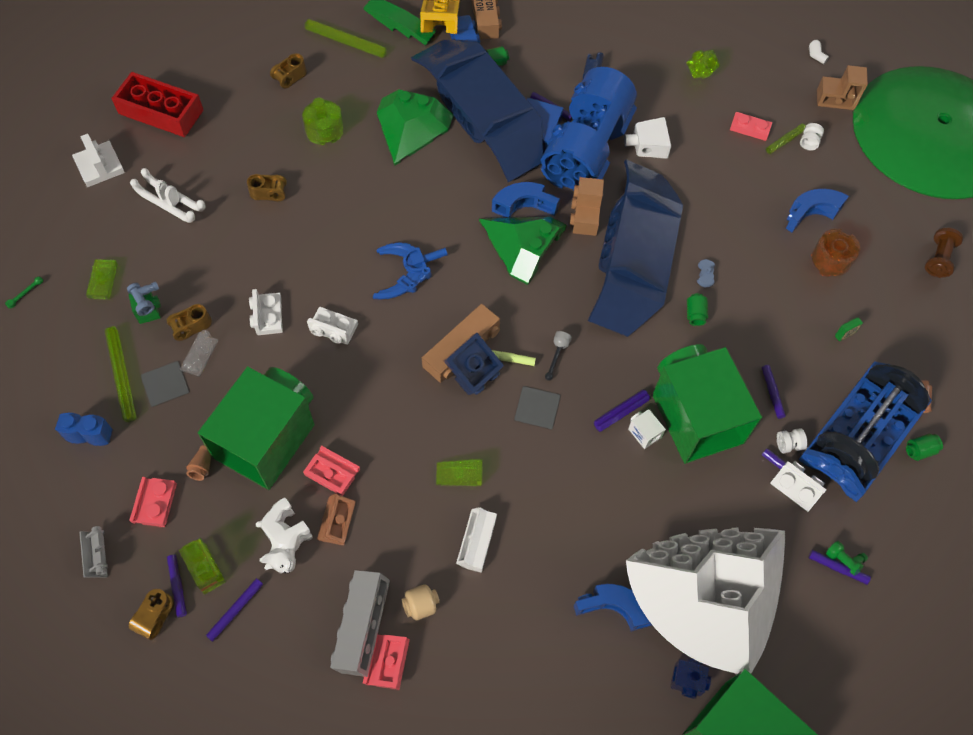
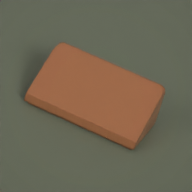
(336, 519)

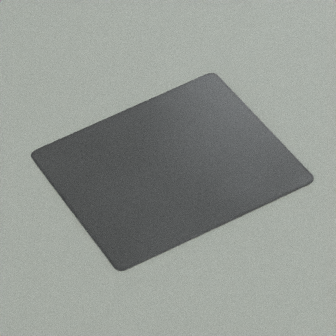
(164, 383)
(537, 407)

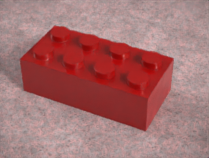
(157, 104)

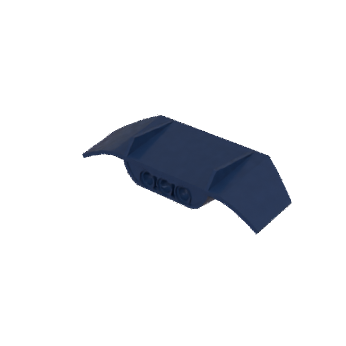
(486, 103)
(637, 251)

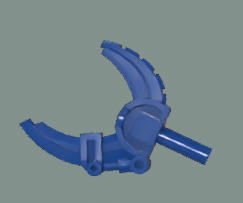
(414, 264)

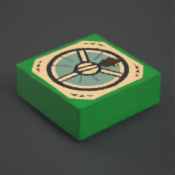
(848, 329)

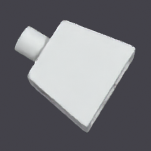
(650, 138)

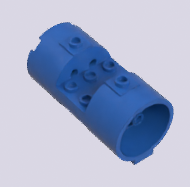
(599, 112)

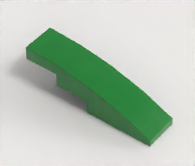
(398, 18)

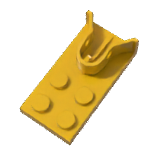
(439, 13)

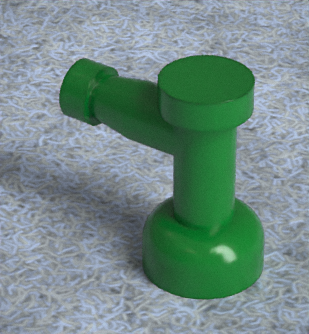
(854, 563)

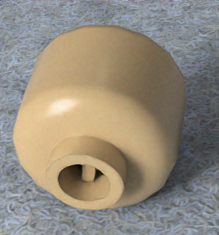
(420, 602)

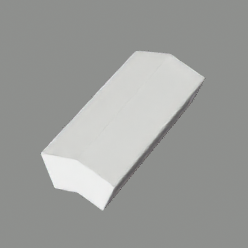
(476, 539)

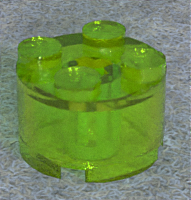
(323, 121)

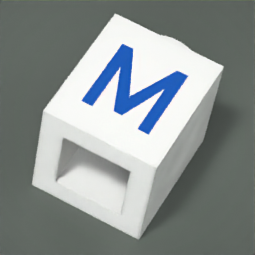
(646, 428)

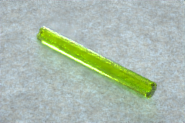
(345, 38)
(120, 374)

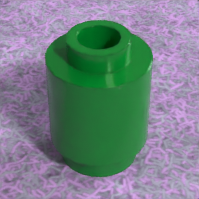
(499, 55)
(697, 309)
(924, 446)

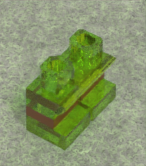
(202, 565)

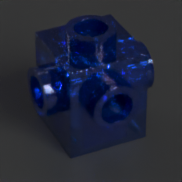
(690, 678)

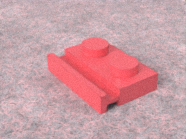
(331, 471)
(153, 502)
(387, 662)

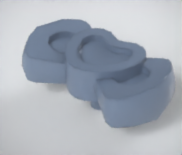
(706, 273)

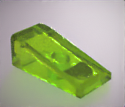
(460, 472)

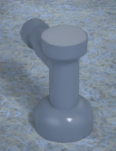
(143, 306)

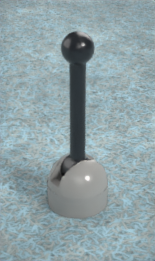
(561, 341)

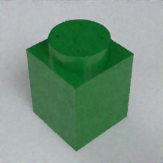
(704, 402)
(259, 424)
(746, 708)

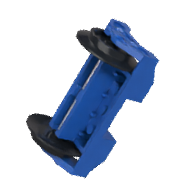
(851, 454)

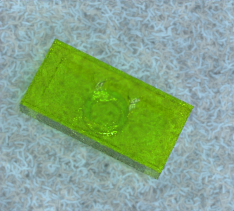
(101, 279)

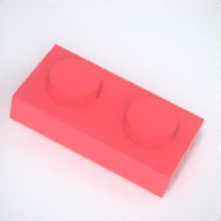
(751, 126)

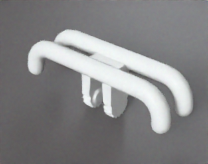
(167, 197)

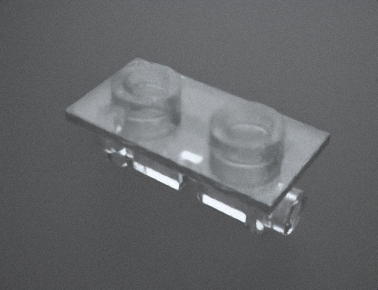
(199, 353)

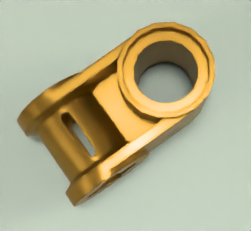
(290, 69)
(265, 187)
(188, 322)
(151, 616)

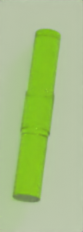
(785, 138)

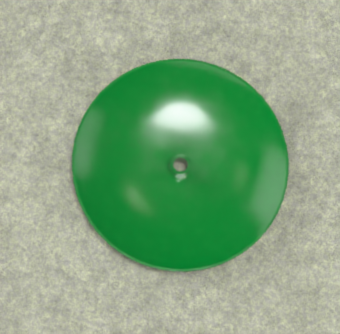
(920, 129)

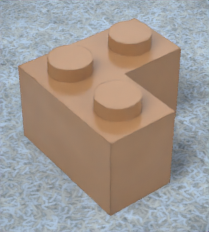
(844, 91)
(587, 204)

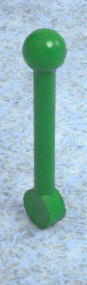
(11, 302)

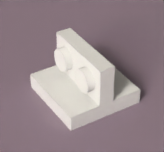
(97, 161)

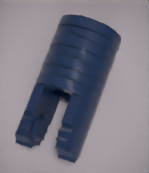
(593, 63)

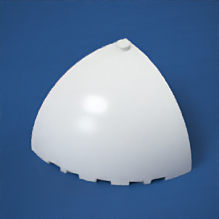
(712, 593)

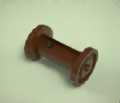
(941, 265)

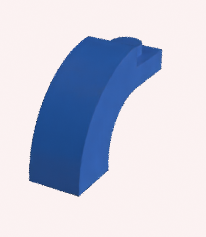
(524, 195)
(816, 201)
(617, 599)

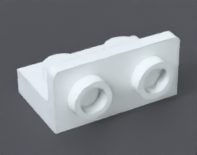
(266, 313)
(332, 325)
(798, 485)

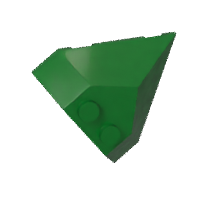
(411, 122)
(522, 242)

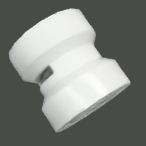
(812, 134)
(791, 440)

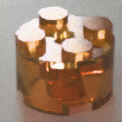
(835, 252)

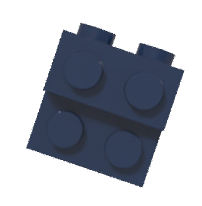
(474, 364)

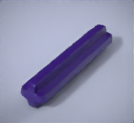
(621, 410)

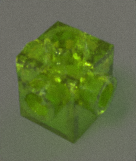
(703, 63)

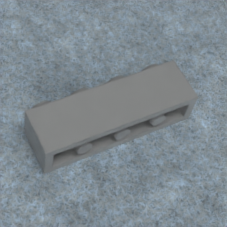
(360, 623)

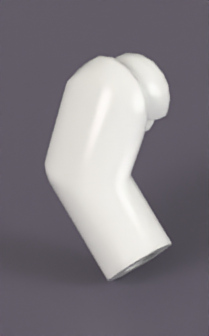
(816, 53)

